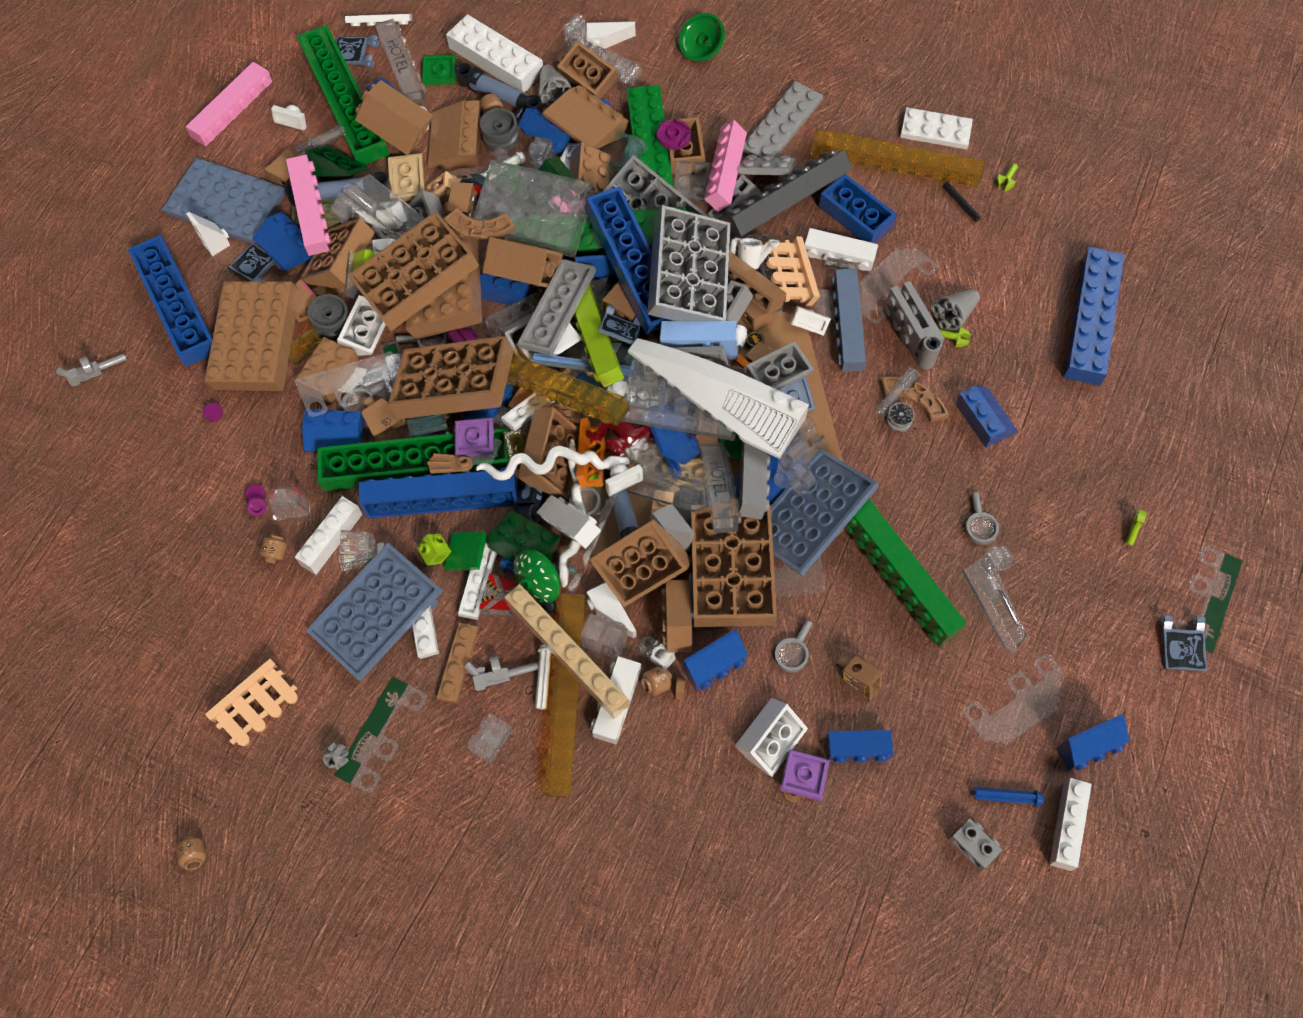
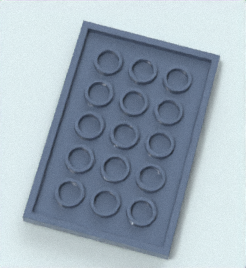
(225, 198)
(811, 521)
(374, 611)

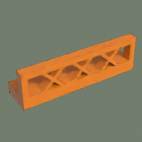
(584, 472)

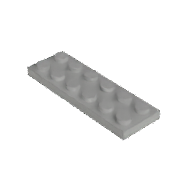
(783, 121)
(556, 307)

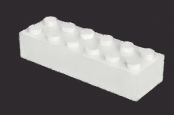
(495, 53)

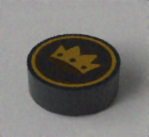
(753, 338)

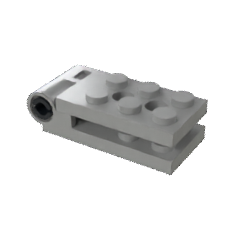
(914, 324)

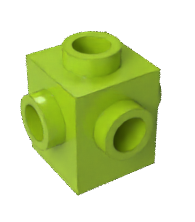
(433, 549)

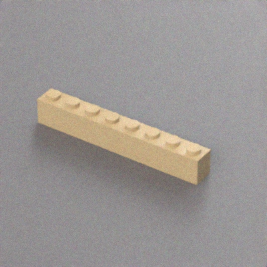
(567, 651)

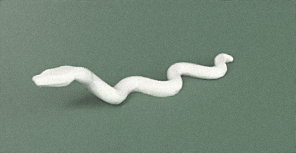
(581, 459)
(573, 547)

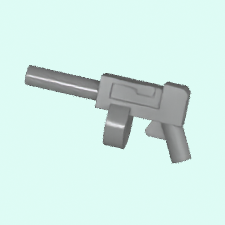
(88, 370)
(498, 675)

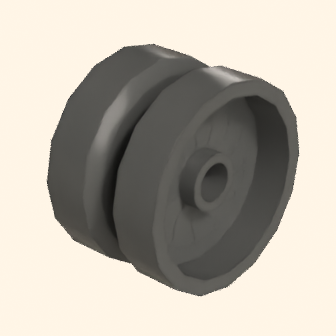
(499, 129)
(328, 315)

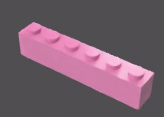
(229, 104)
(725, 165)
(307, 205)

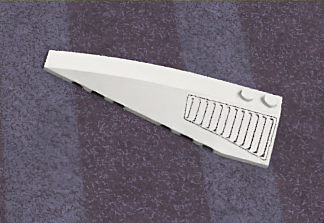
(746, 406)

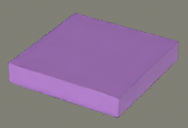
(474, 437)
(804, 775)

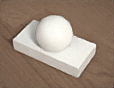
(289, 116)
(810, 320)
(623, 478)

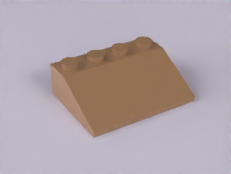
(586, 118)
(455, 136)
(330, 267)
(547, 431)
(641, 562)

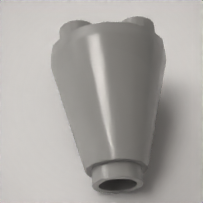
(552, 84)
(954, 309)

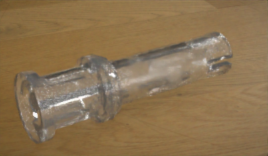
(323, 139)
(902, 384)

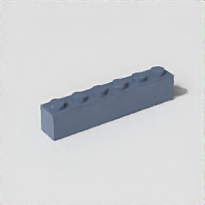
(849, 320)

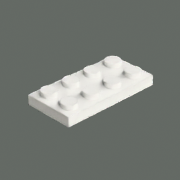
(936, 128)

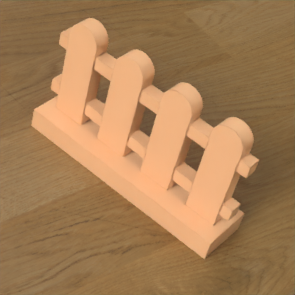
(801, 273)
(241, 705)

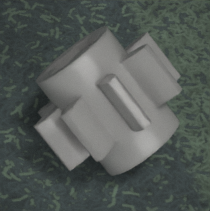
(335, 755)

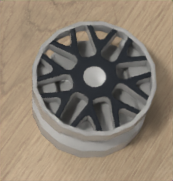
(900, 417)

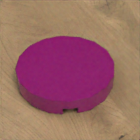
(673, 134)

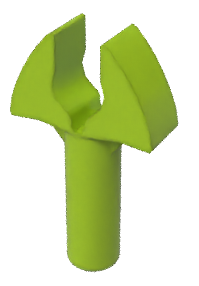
(1007, 178)
(957, 336)
(1137, 521)

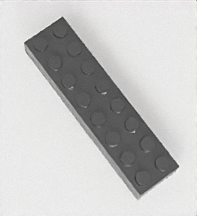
(786, 192)

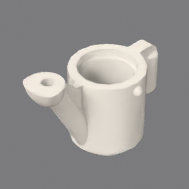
(752, 250)

